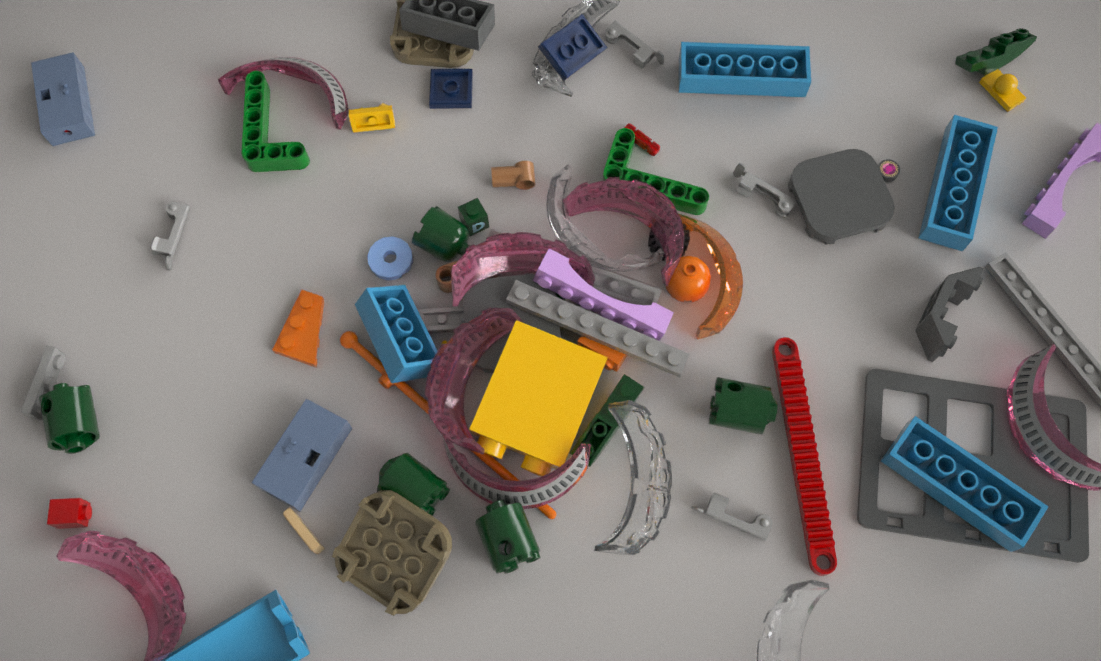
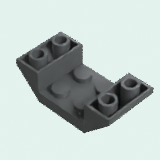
(934, 332)

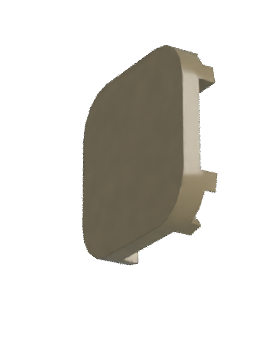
(423, 50)
(393, 551)

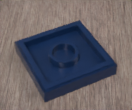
(451, 88)

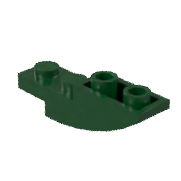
(998, 53)
(604, 425)

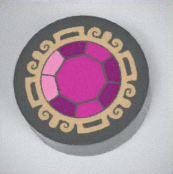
(889, 170)

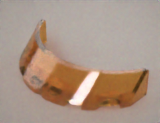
(730, 278)

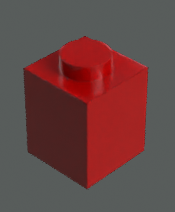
(69, 513)

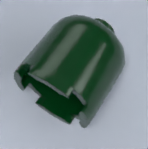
(442, 235)

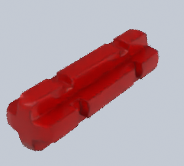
(644, 141)

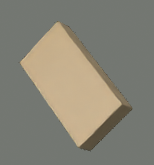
(303, 531)

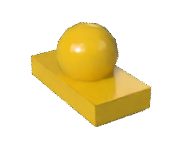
(1003, 89)

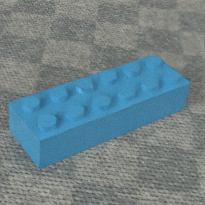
(744, 69)
(958, 183)
(965, 484)

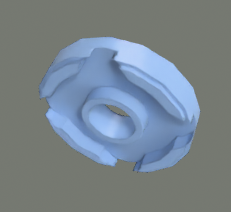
(385, 247)

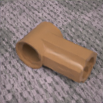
(520, 175)

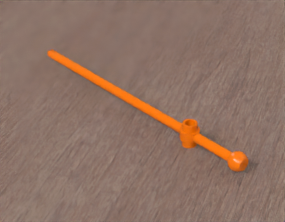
(350, 341)

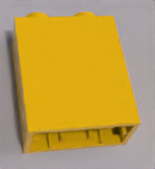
(537, 398)

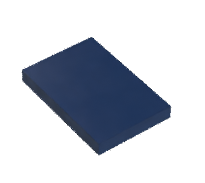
(572, 47)

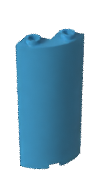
(253, 634)

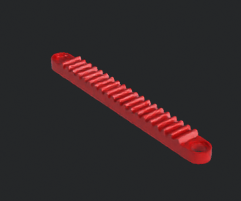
(804, 457)

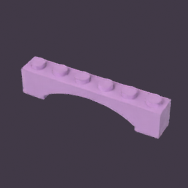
(1048, 211)
(559, 277)

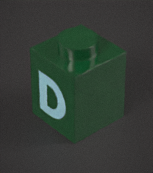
(473, 216)

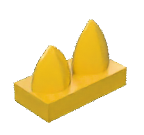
(372, 118)

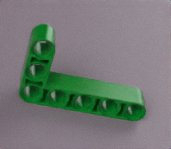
(257, 126)
(667, 186)

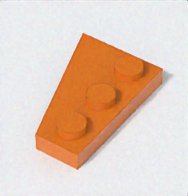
(300, 333)

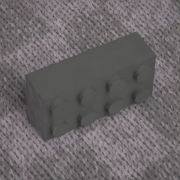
(451, 21)

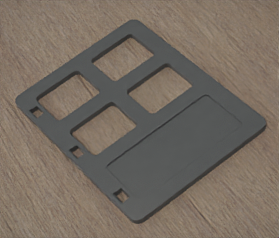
(1067, 512)

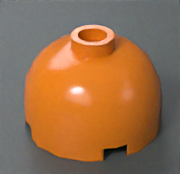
(689, 280)

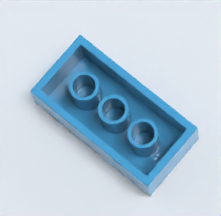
(397, 332)

